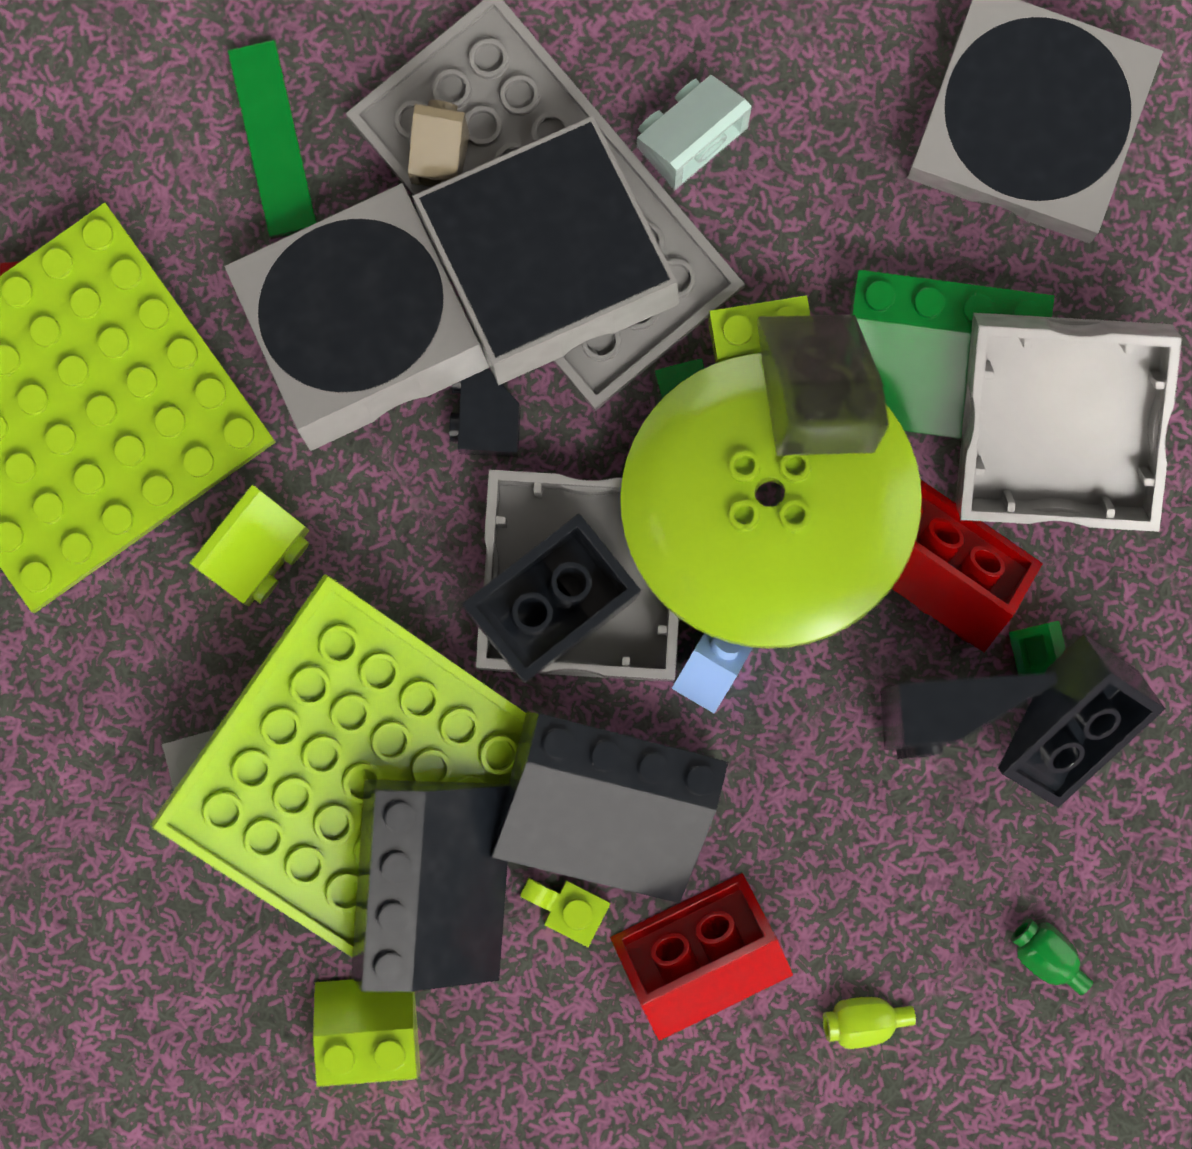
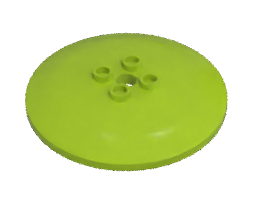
(752, 568)

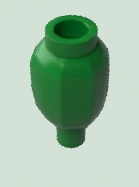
(1050, 955)

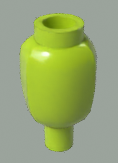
(865, 1021)

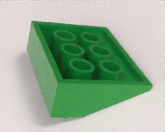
(923, 340)

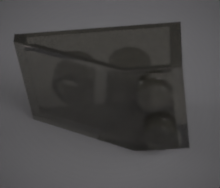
(821, 385)

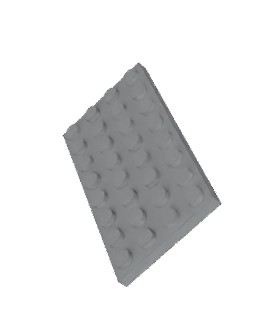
(512, 99)

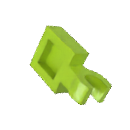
(572, 911)

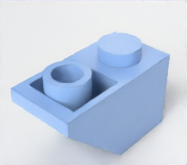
(711, 671)

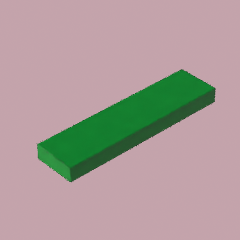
(272, 138)

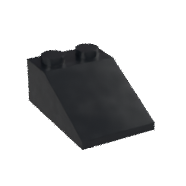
(552, 598)
(1078, 721)

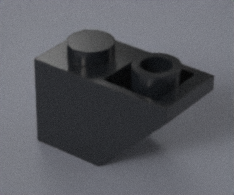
(486, 419)

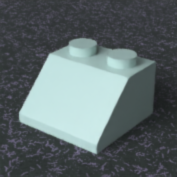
(693, 130)

